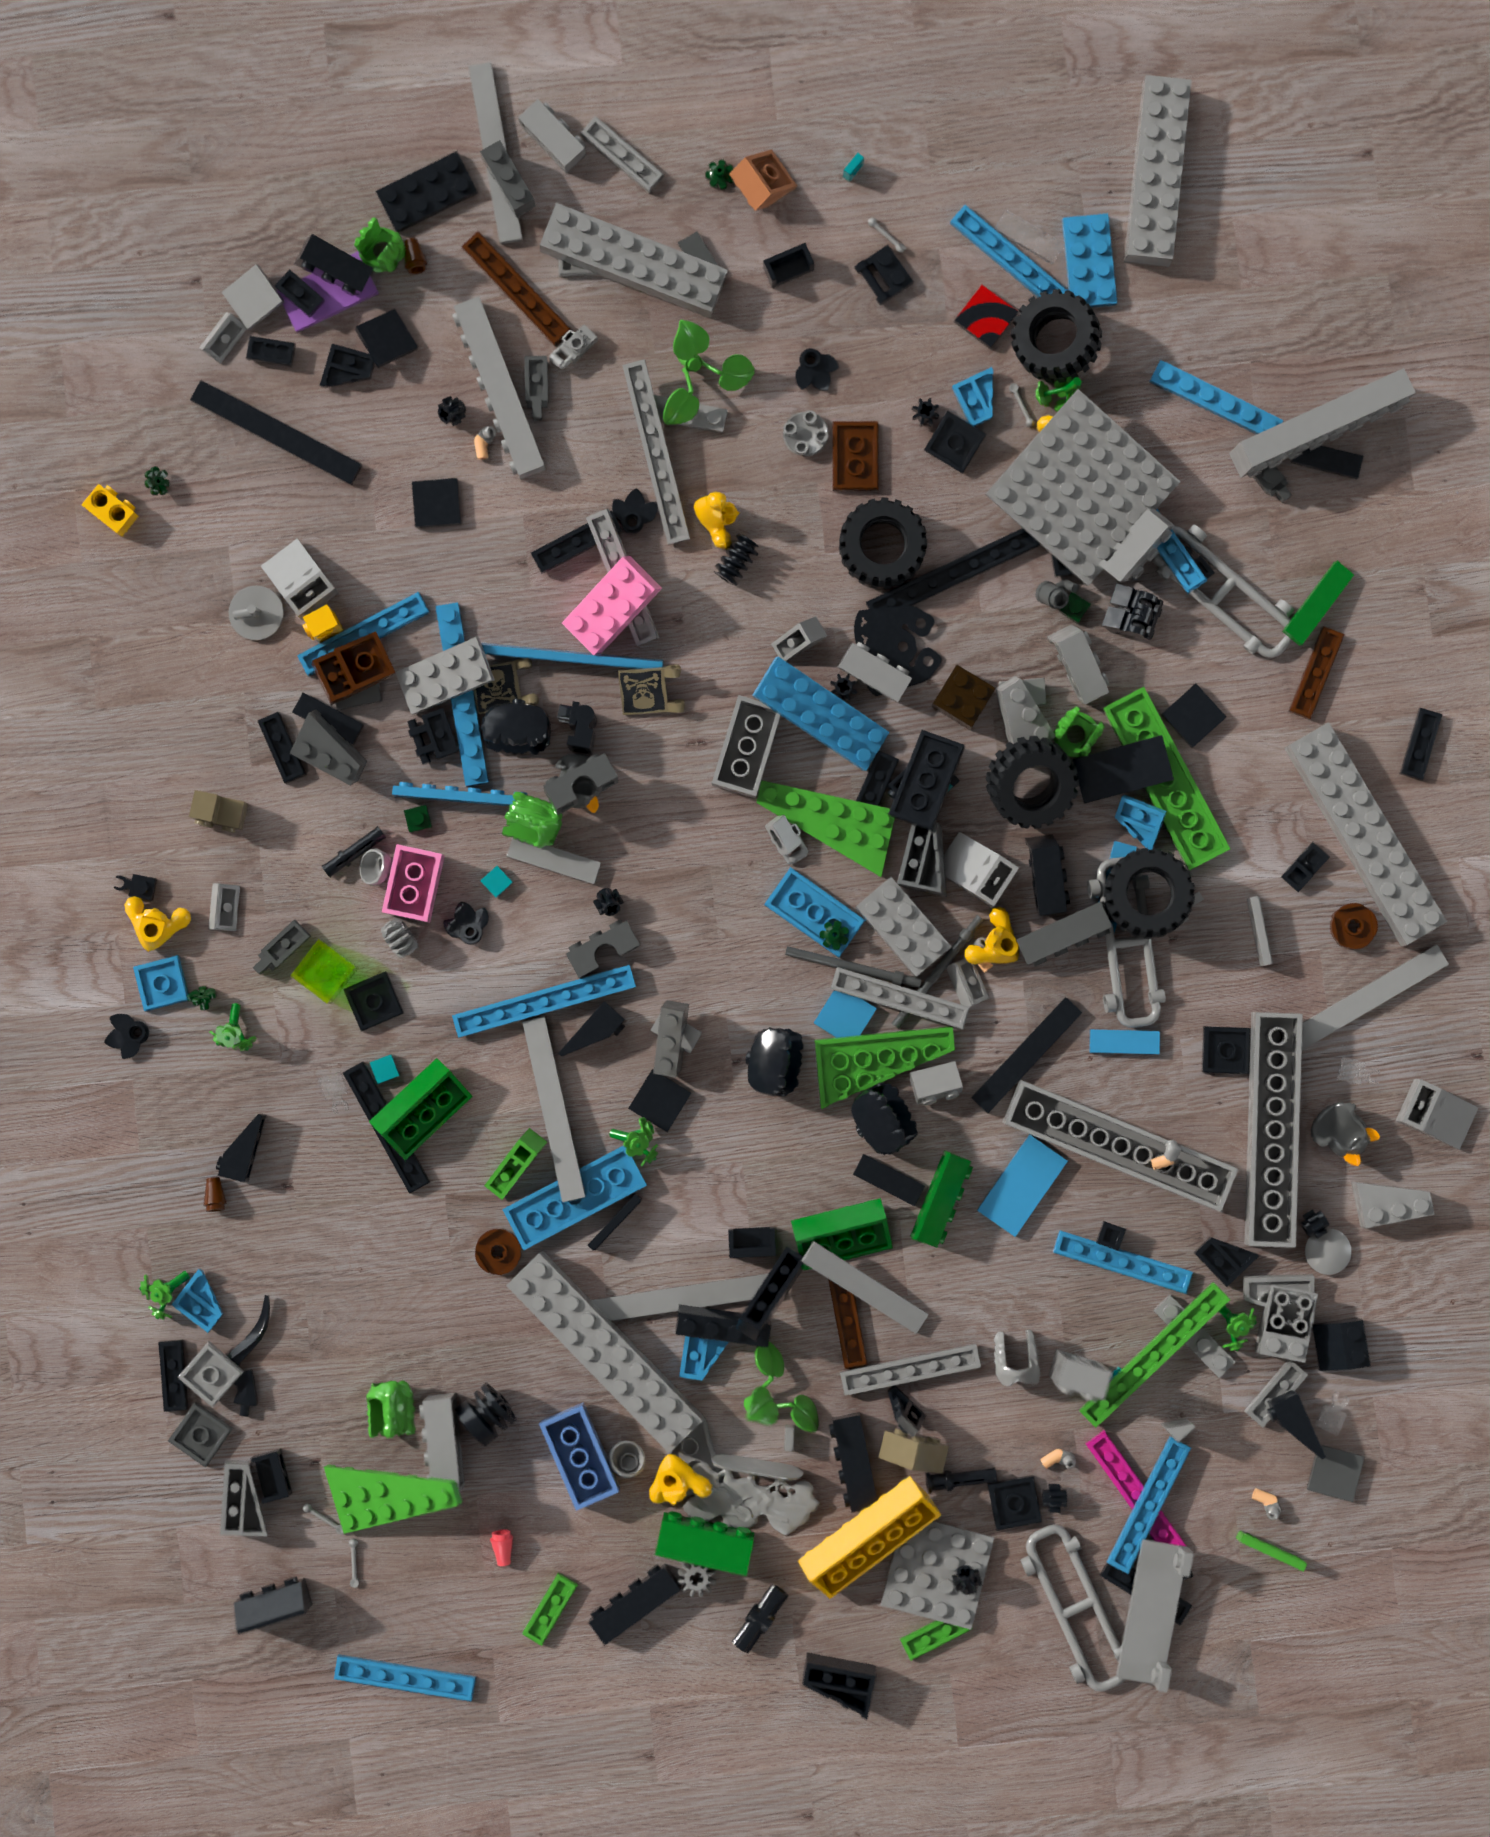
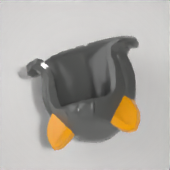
(585, 792)
(1343, 1132)

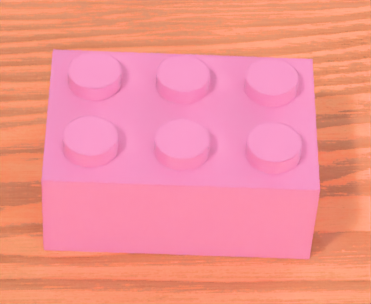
(413, 883)

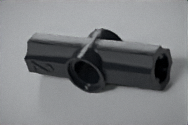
(760, 1618)

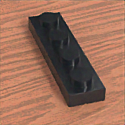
(567, 547)
(1126, 1581)

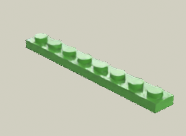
(1156, 1353)

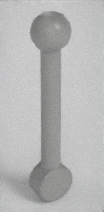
(873, 223)
(1014, 389)
(308, 1508)
(354, 1581)

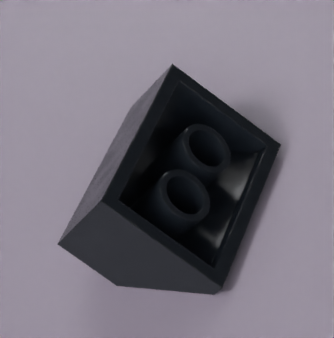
(271, 1604)

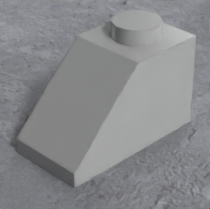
(799, 639)

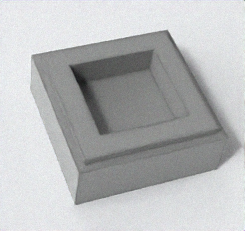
(789, 1437)

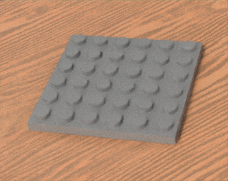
(1081, 486)

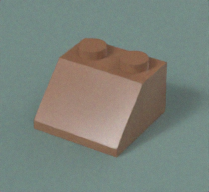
(762, 179)

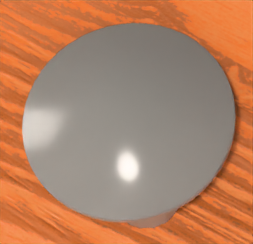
(805, 433)
(1329, 1252)

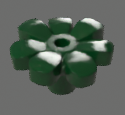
(719, 174)
(157, 481)
(830, 939)
(202, 997)

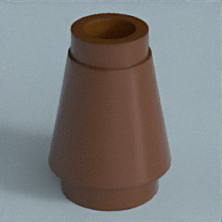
(414, 257)
(214, 1196)

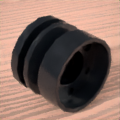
(485, 1414)

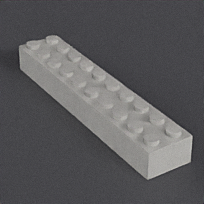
(1365, 835)
(1273, 1129)
(1118, 1145)
(605, 1351)

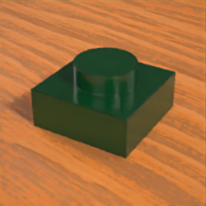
(1075, 608)
(417, 818)

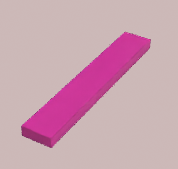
(1129, 1484)

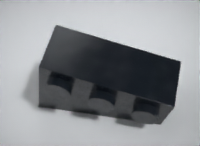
(333, 265)
(841, 1680)

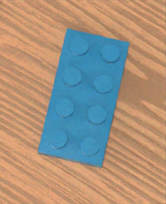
(1090, 259)

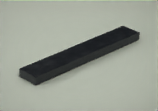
(1026, 1055)
(372, 1103)

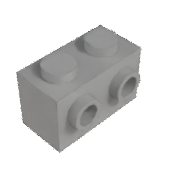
(936, 1083)

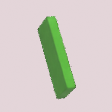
(1271, 1550)
(550, 1609)
(930, 1637)

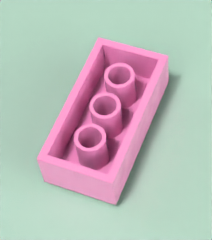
(612, 605)

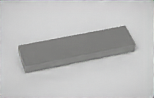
(622, 154)
(555, 860)

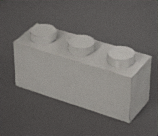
(552, 135)
(875, 671)

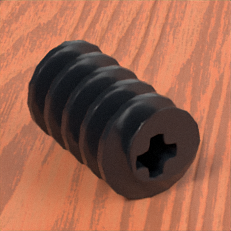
(736, 559)

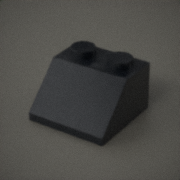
(1341, 1345)

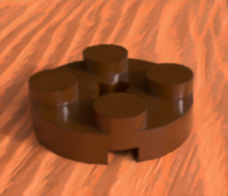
(1342, 918)
(511, 1252)

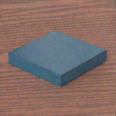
(161, 983)
(844, 1015)

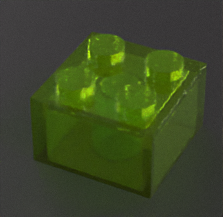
(324, 971)

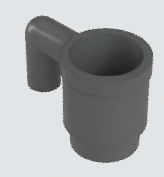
(1054, 594)

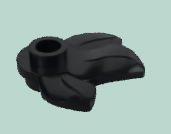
(817, 373)
(634, 508)
(466, 920)
(124, 1035)

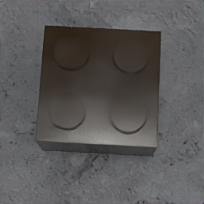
(963, 697)

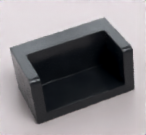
(788, 265)
(751, 1242)
(272, 1475)

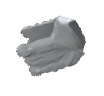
(1010, 1376)

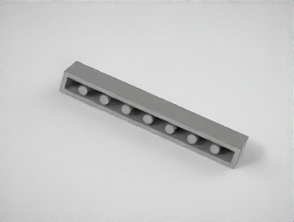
(499, 387)

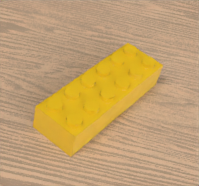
(869, 1537)

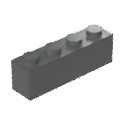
(1064, 933)

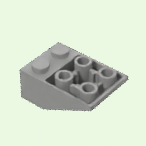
(299, 579)
(978, 869)
(1437, 1113)
(1286, 1323)

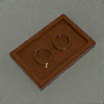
(855, 455)

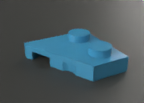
(976, 397)
(1141, 820)
(199, 1302)
(699, 1356)

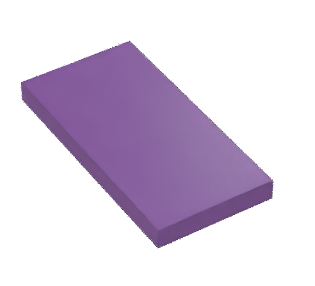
(334, 297)

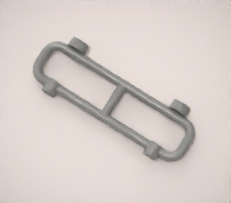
(1280, 611)
(1114, 1001)
(1033, 1564)

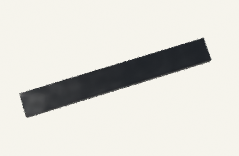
(276, 432)
(957, 571)

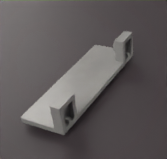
(1153, 1613)

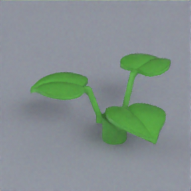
(688, 343)
(761, 1405)

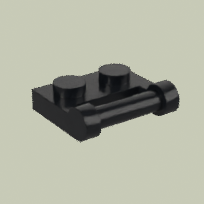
(889, 270)

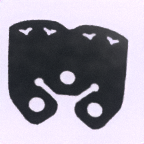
(886, 632)

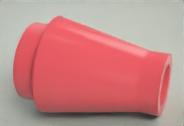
(502, 1546)

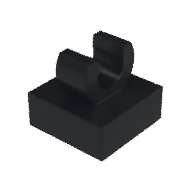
(1110, 1235)

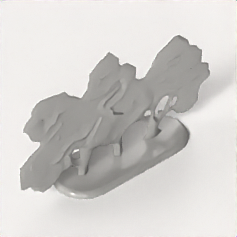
(744, 1500)

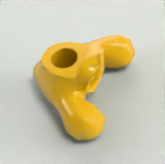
(714, 515)
(152, 925)
(999, 945)
(675, 1479)

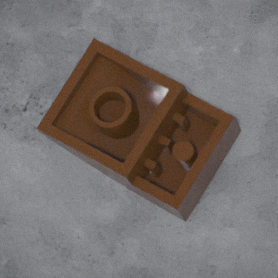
(353, 668)

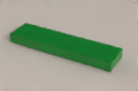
(1318, 603)

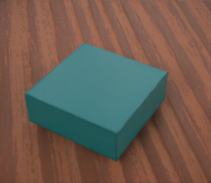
(853, 167)
(496, 881)
(384, 1069)

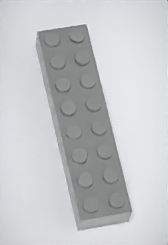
(1157, 170)
(633, 260)
(1322, 423)

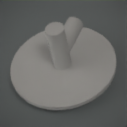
(256, 612)

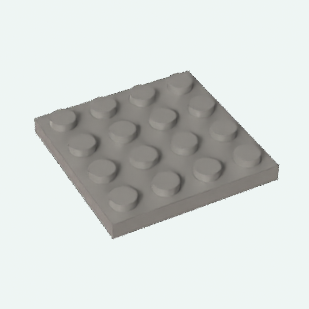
(923, 1572)

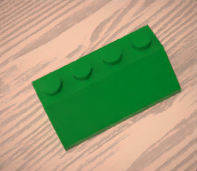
(420, 1109)
(940, 1199)
(845, 1231)
(705, 1543)

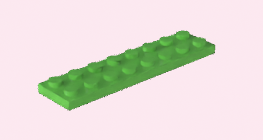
(1187, 815)

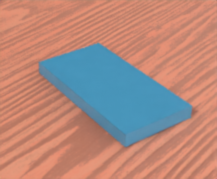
(810, 908)
(1022, 1185)

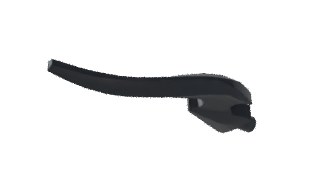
(246, 1392)

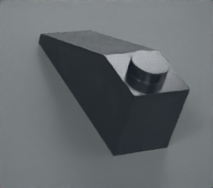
(598, 1027)
(240, 1155)
(1291, 1415)

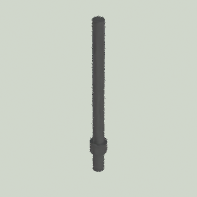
(965, 936)
(896, 977)

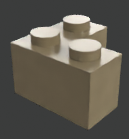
(218, 810)
(914, 1452)

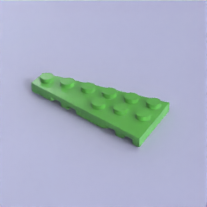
(846, 825)
(862, 1061)
(382, 1497)

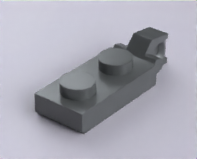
(536, 385)
(1273, 483)
(281, 947)

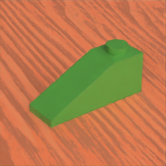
(515, 1163)

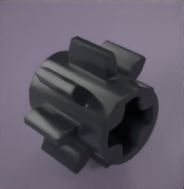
(927, 405)
(451, 411)
(840, 682)
(608, 902)
(1314, 1223)
(1054, 1498)
(967, 1580)

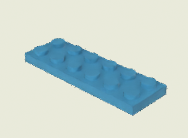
(820, 713)
(545, 1213)

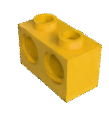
(108, 513)
(322, 624)

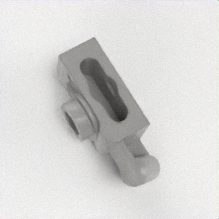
(574, 347)
(786, 839)

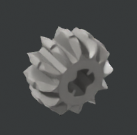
(399, 937)
(701, 1583)

